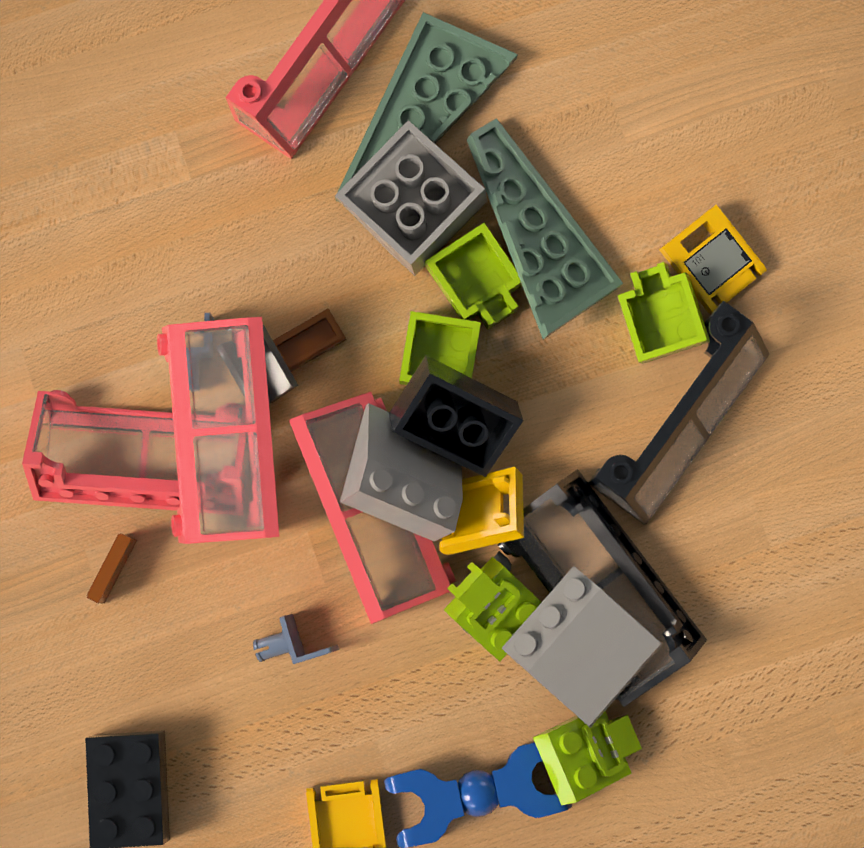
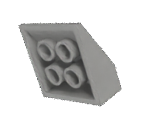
(412, 197)
(402, 480)
(582, 646)

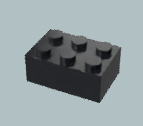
(455, 416)
(127, 789)

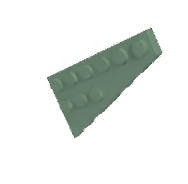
(432, 85)
(549, 249)

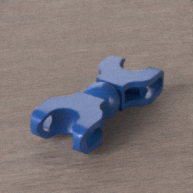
(474, 794)

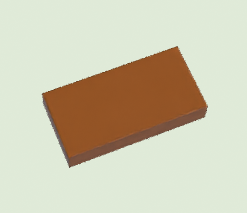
(309, 340)
(111, 568)

